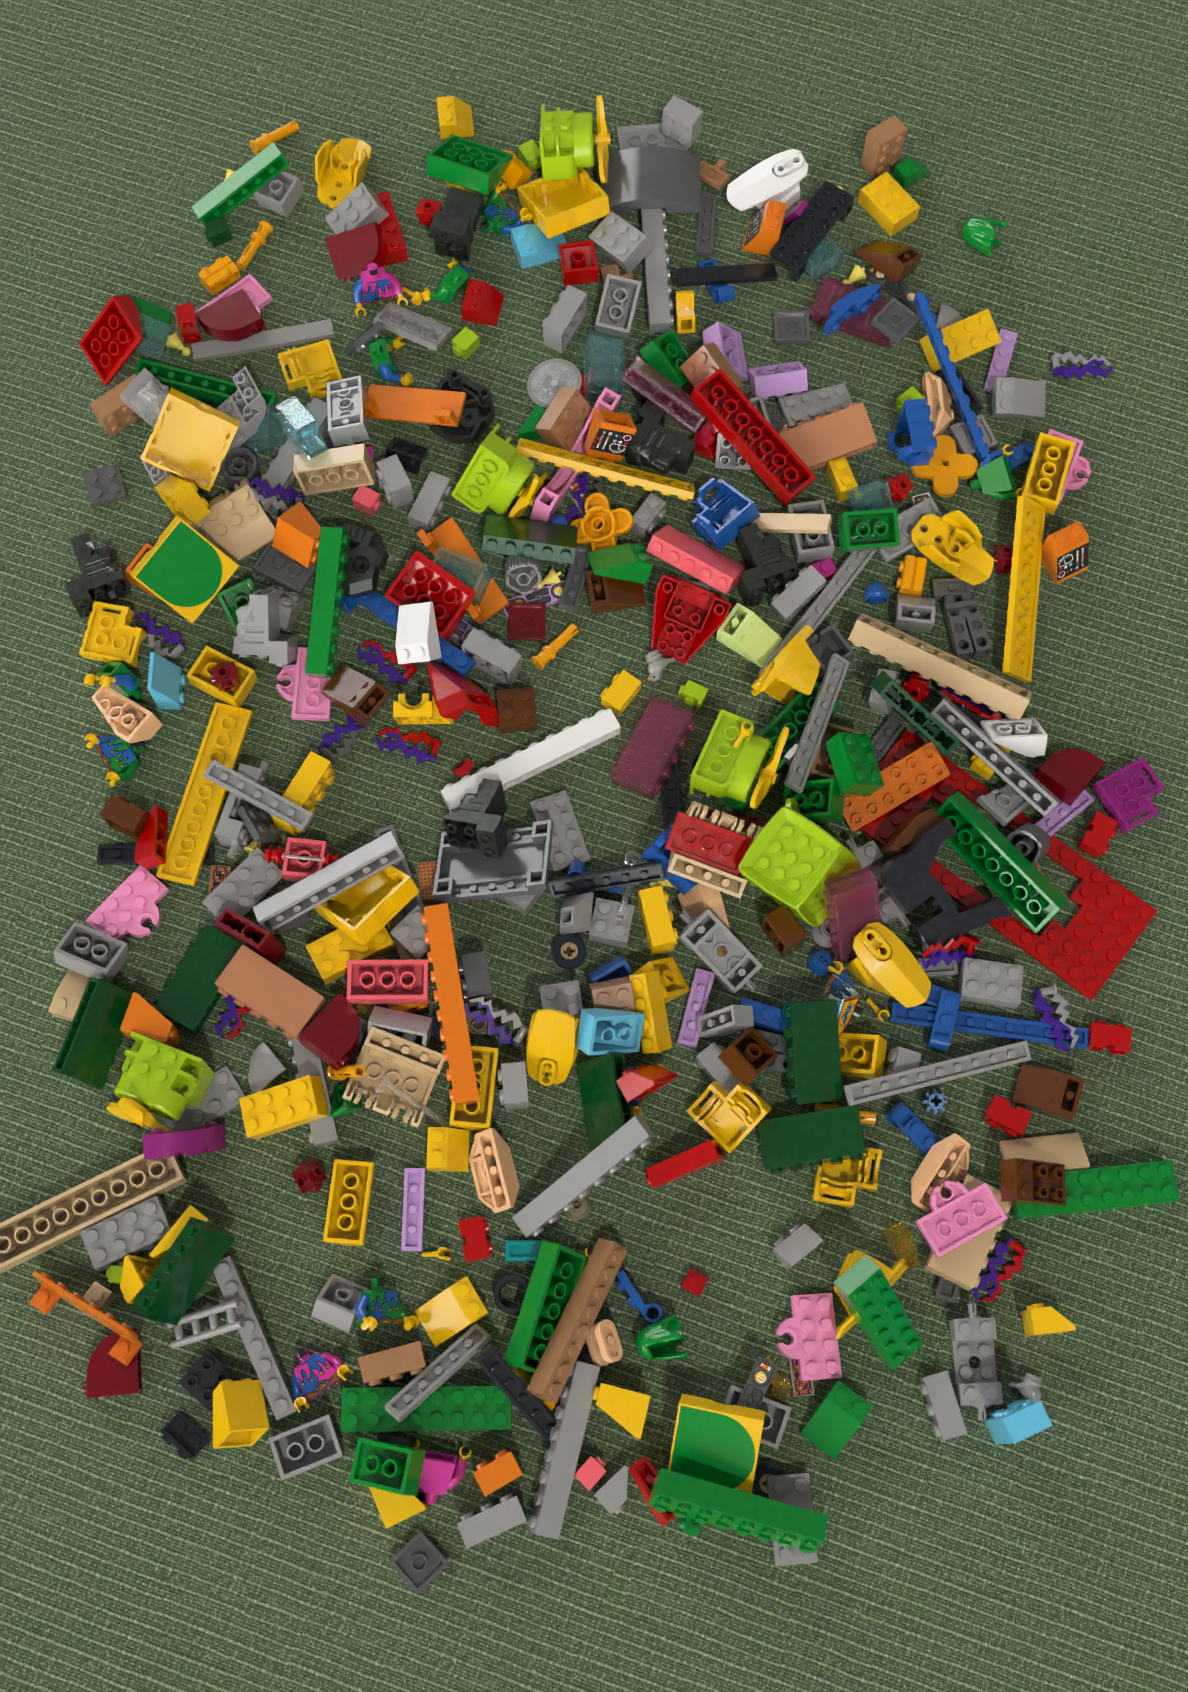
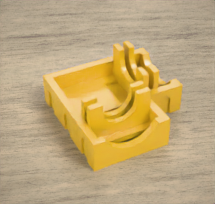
(310, 367)
(111, 635)
(423, 713)
(729, 1115)
(845, 1178)

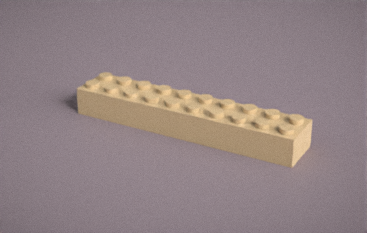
(940, 666)
(85, 1206)

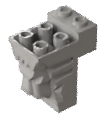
(145, 396)
(260, 630)

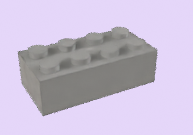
(126, 1233)

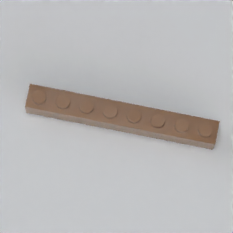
(577, 1320)

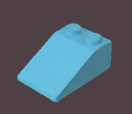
(533, 246)
(166, 683)
(609, 1031)

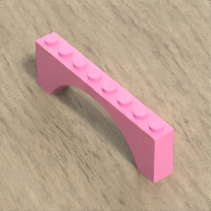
(556, 489)

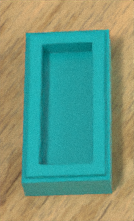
(522, 1250)

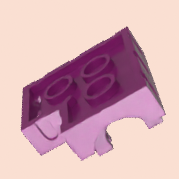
(1128, 794)

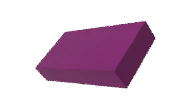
(794, 212)

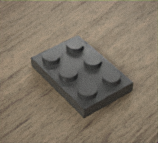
(283, 569)

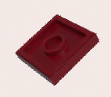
(527, 621)

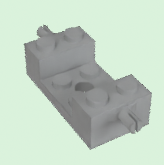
(347, 411)
(230, 829)
(871, 857)
(703, 937)
(975, 1338)

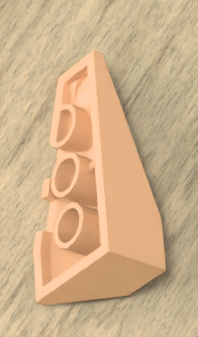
(125, 716)
(702, 898)

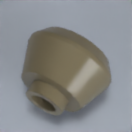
(479, 1027)
(580, 1213)

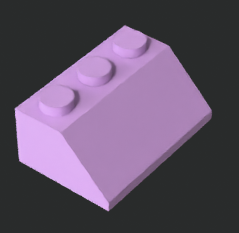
(731, 346)
(778, 379)

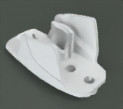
(769, 182)

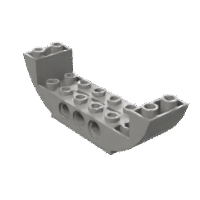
(245, 405)

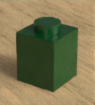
(217, 231)

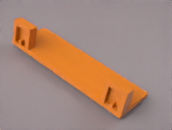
(414, 405)
(452, 538)
(901, 782)
(51, 1292)

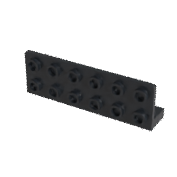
(811, 227)

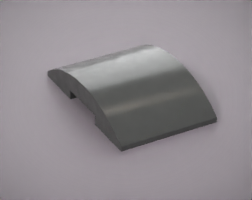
(652, 180)

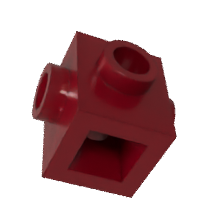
(1003, 558)
(225, 676)
(309, 1176)

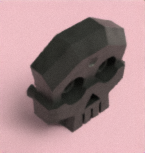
(477, 406)
(369, 552)

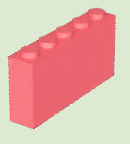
(695, 558)

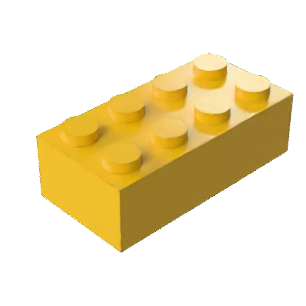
(964, 338)
(1048, 470)
(307, 788)
(336, 948)
(283, 1107)
(479, 1114)

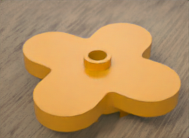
(946, 467)
(599, 513)

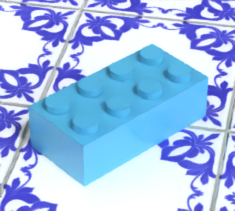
(1017, 1421)

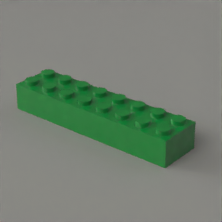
(795, 718)
(1001, 864)
(1109, 1190)
(444, 1410)
(738, 1511)

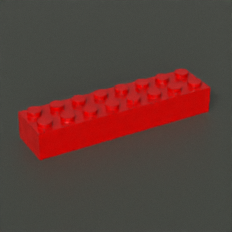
(752, 436)

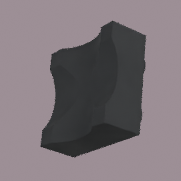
(205, 1377)

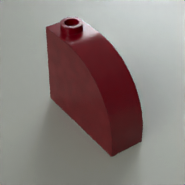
(354, 250)
(231, 318)
(1068, 773)
(251, 935)
(333, 1033)
(109, 1376)

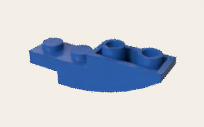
(851, 304)

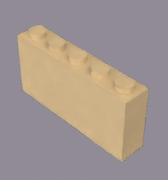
(965, 1262)

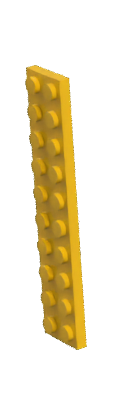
(611, 470)
(1024, 589)
(202, 798)

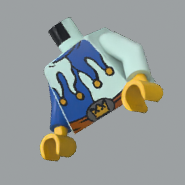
(840, 987)

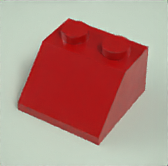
(578, 263)
(481, 303)
(644, 1081)

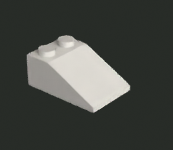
(417, 634)
(1021, 735)

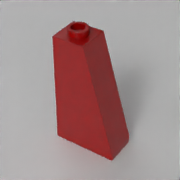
(685, 1164)

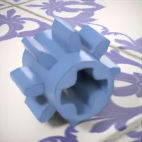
(931, 1106)

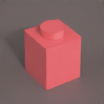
(367, 500)
(591, 1472)

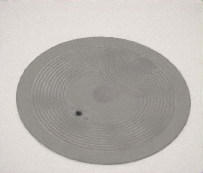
(549, 378)

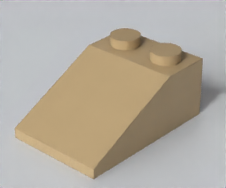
(68, 995)

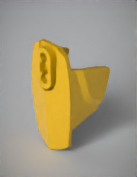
(340, 169)
(959, 546)
(790, 671)
(892, 973)
(551, 1046)
(892, 1275)

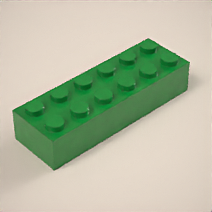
(544, 1303)
(878, 1312)

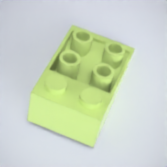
(748, 635)

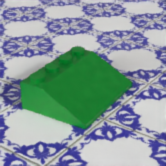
(468, 164)

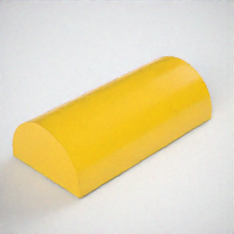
(349, 1202)

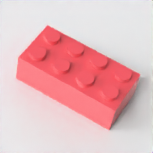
(388, 982)

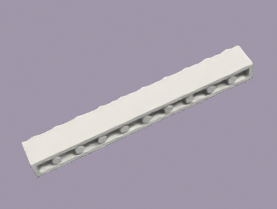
(537, 756)

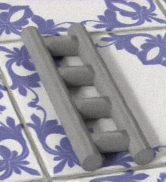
(215, 1330)

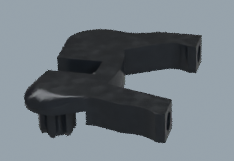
(910, 883)

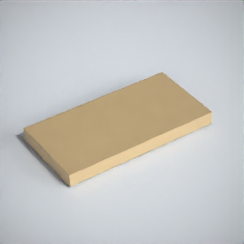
(1058, 1149)

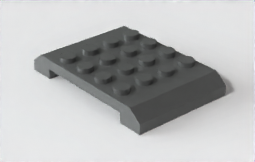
(520, 871)

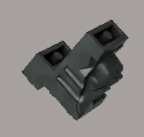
(456, 223)
(657, 445)
(765, 563)
(101, 577)
(479, 821)

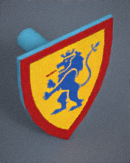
(845, 1011)

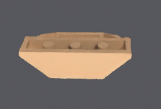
(939, 400)
(944, 1162)
(493, 1171)

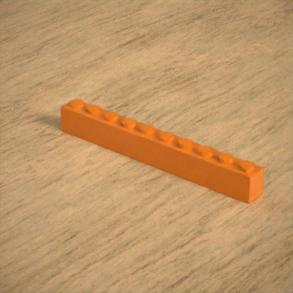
(451, 1003)

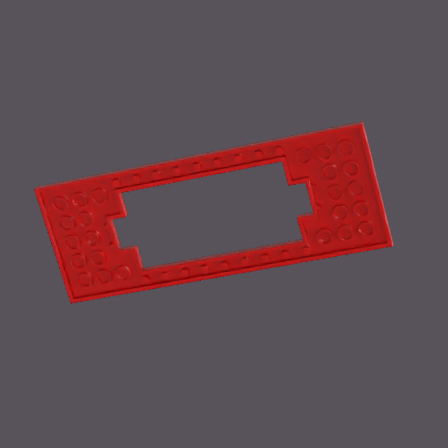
(1095, 937)

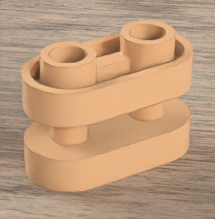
(604, 1343)

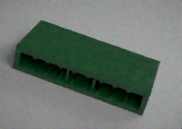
(530, 539)
(915, 712)
(192, 990)
(94, 1034)
(812, 1051)
(602, 1098)
(812, 1139)
(183, 1271)

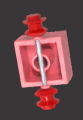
(301, 857)

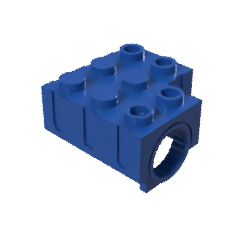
(916, 423)
(723, 515)
(657, 852)

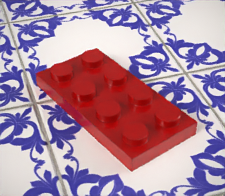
(707, 843)

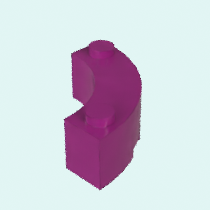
(190, 1141)

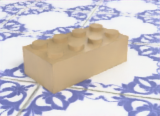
(335, 469)

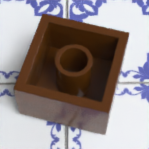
(517, 710)
(124, 816)
(783, 930)
(748, 1056)

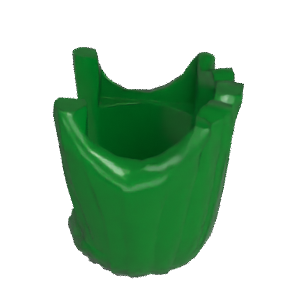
(980, 233)
(661, 1340)

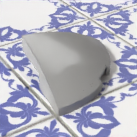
(947, 316)
(263, 1068)

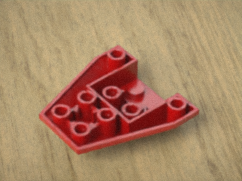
(685, 617)
(458, 693)

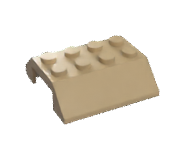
(237, 523)
(705, 873)
(409, 1068)

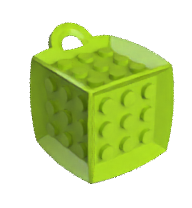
(794, 861)

